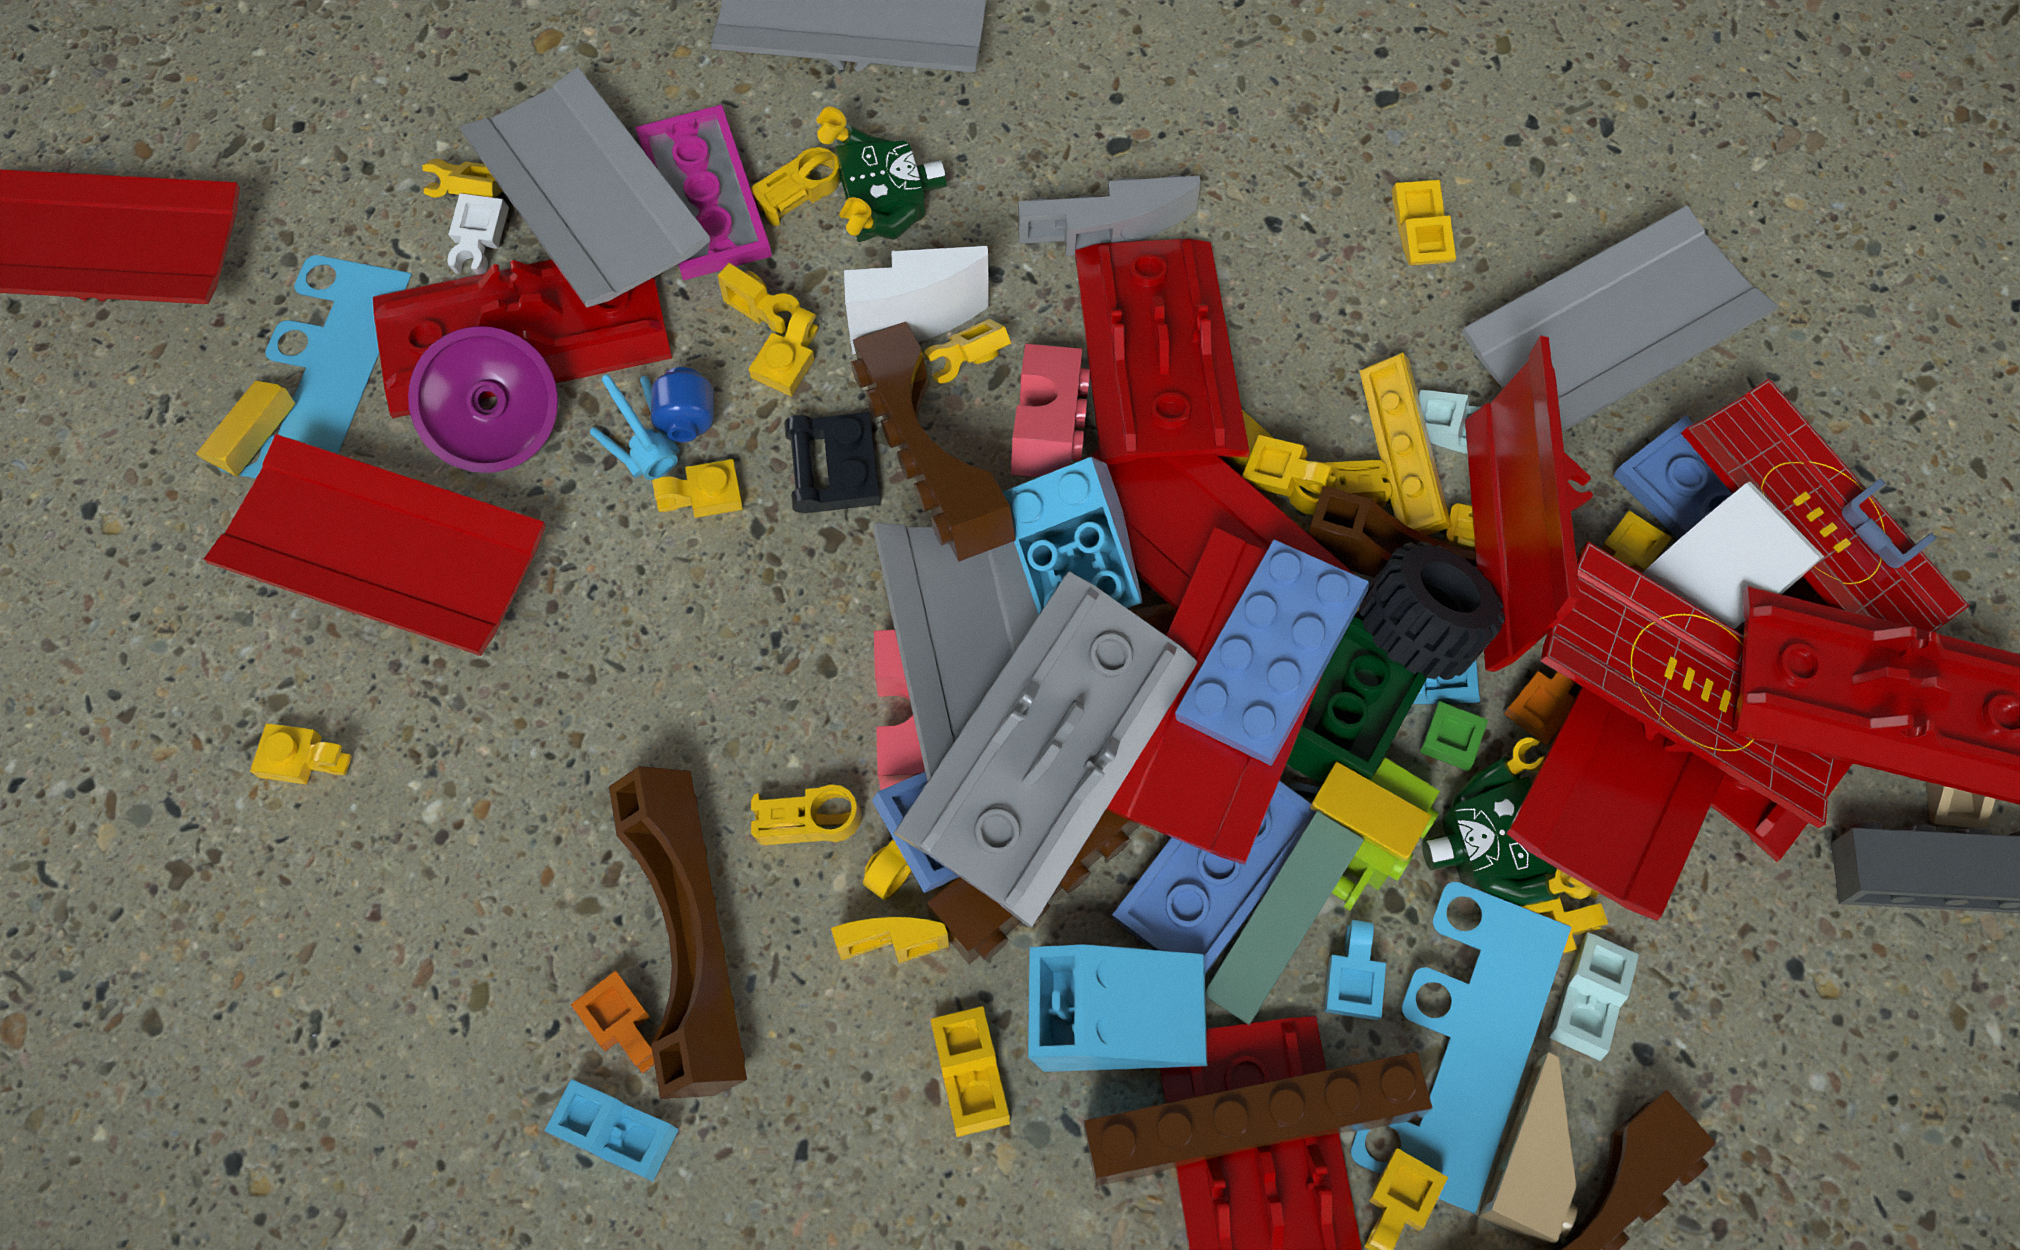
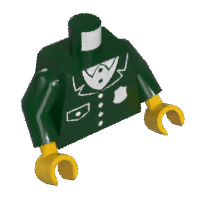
(878, 179)
(1479, 839)

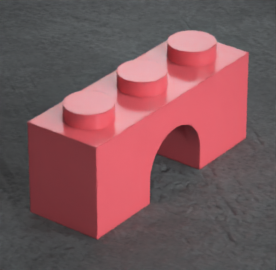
(1049, 410)
(897, 745)

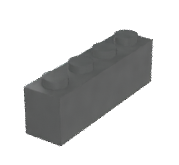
(1928, 868)

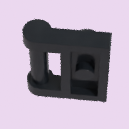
(848, 458)

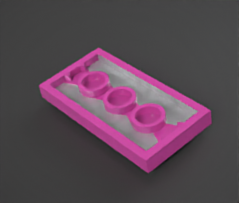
(705, 171)

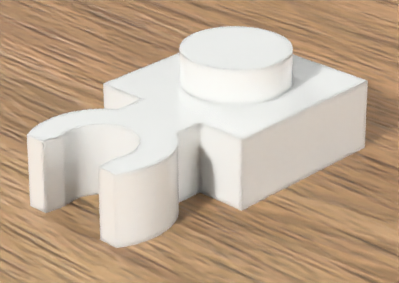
(476, 225)

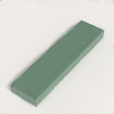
(1283, 917)

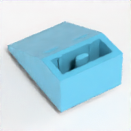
(1073, 526)
(1115, 1008)

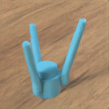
(650, 452)

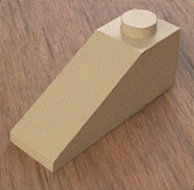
(1536, 1167)

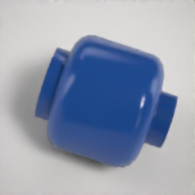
(682, 403)

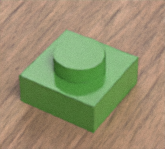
(1454, 736)

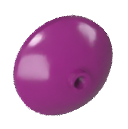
(448, 393)

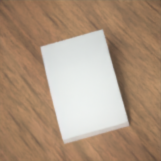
(923, 287)
(1735, 548)

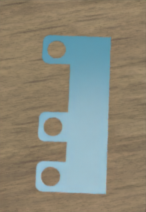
(336, 356)
(1489, 1041)

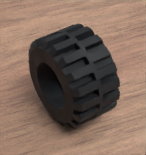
(1431, 610)

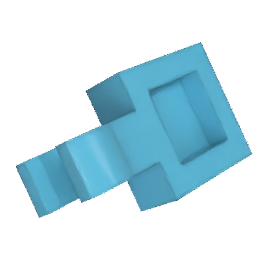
(1354, 981)

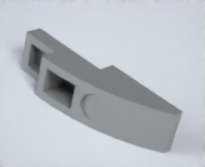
(1127, 214)

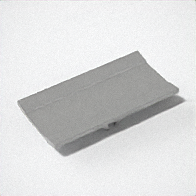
(857, 31)
(586, 189)
(1623, 316)
(951, 626)
(1047, 748)

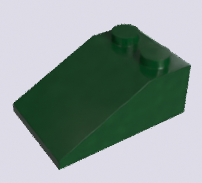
(1354, 709)

